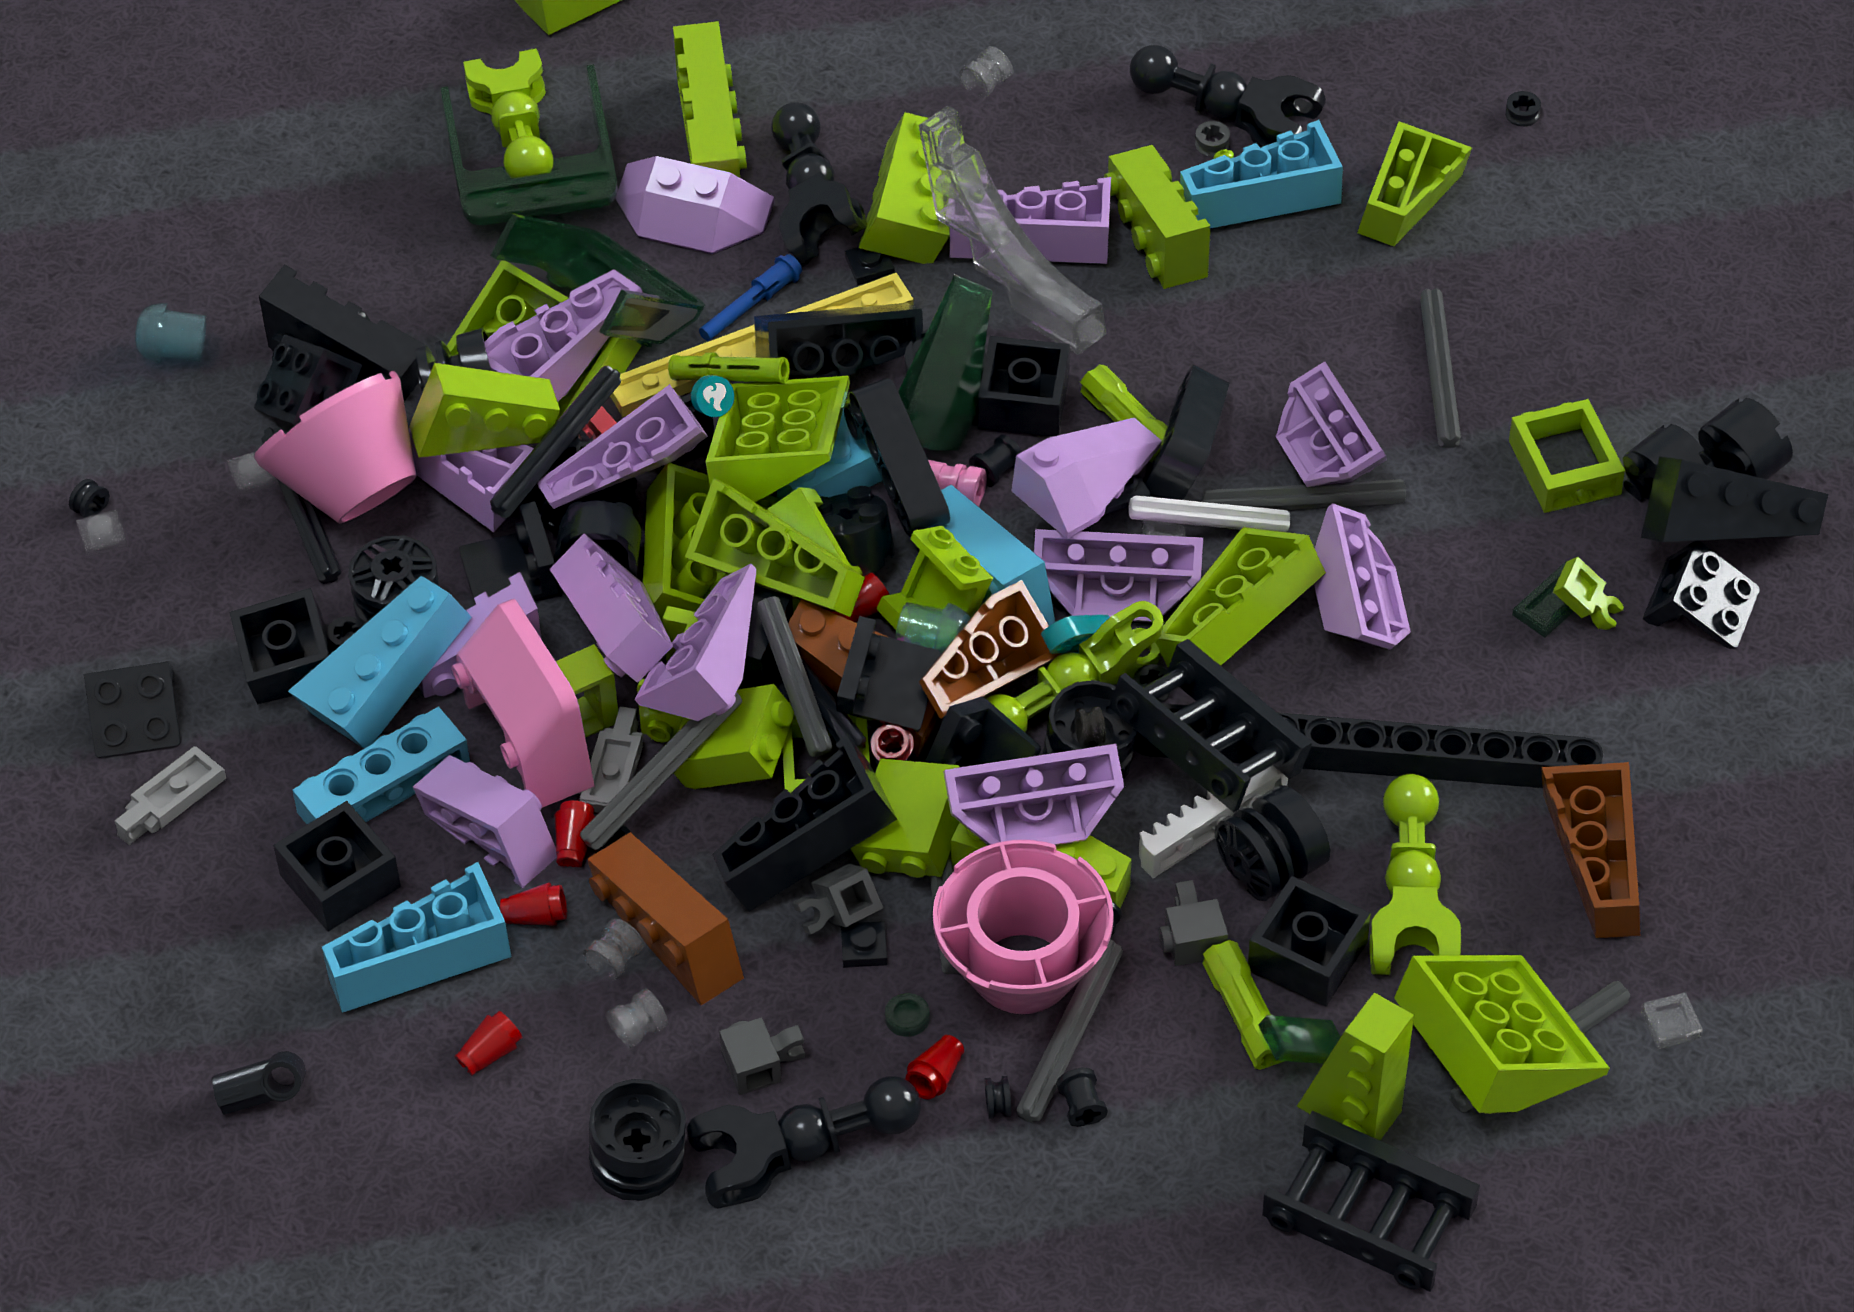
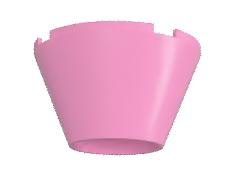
(346, 450)
(1029, 892)

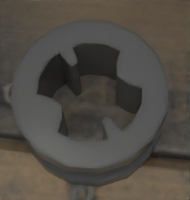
(1209, 129)

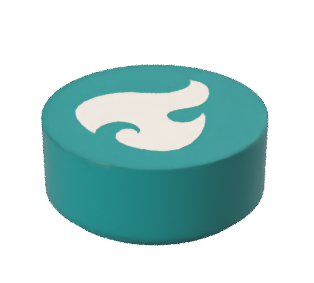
(712, 396)

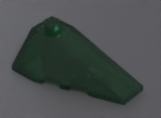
(947, 369)

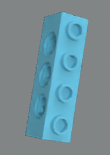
(383, 771)

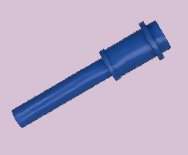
(783, 271)

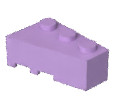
(471, 477)
(441, 678)
(491, 814)

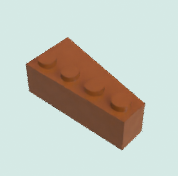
(825, 643)
(1598, 841)
(669, 916)

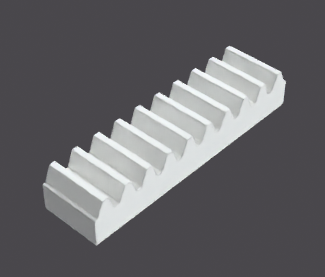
(1196, 825)

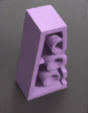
(1061, 223)
(613, 608)

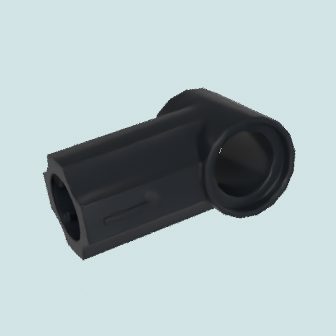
(255, 1083)

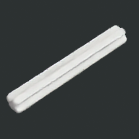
(1208, 514)

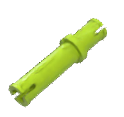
(729, 368)

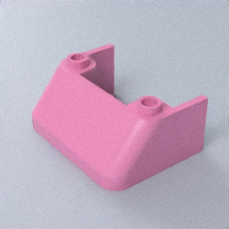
(531, 701)

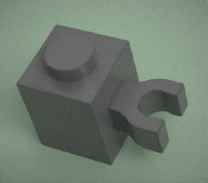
(841, 898)
(1191, 926)
(755, 1056)

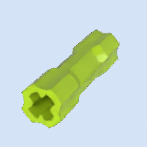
(1111, 396)
(1233, 980)

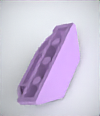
(691, 205)
(1325, 431)
(1113, 570)
(1360, 585)
(1036, 797)

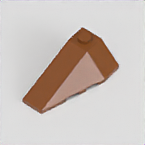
(991, 651)

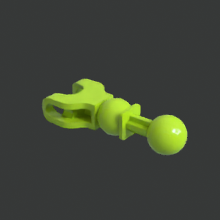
(512, 101)
(1100, 658)
(1412, 880)

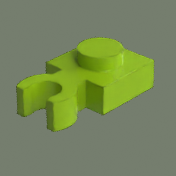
(1583, 593)

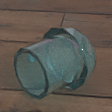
(170, 334)
(930, 625)

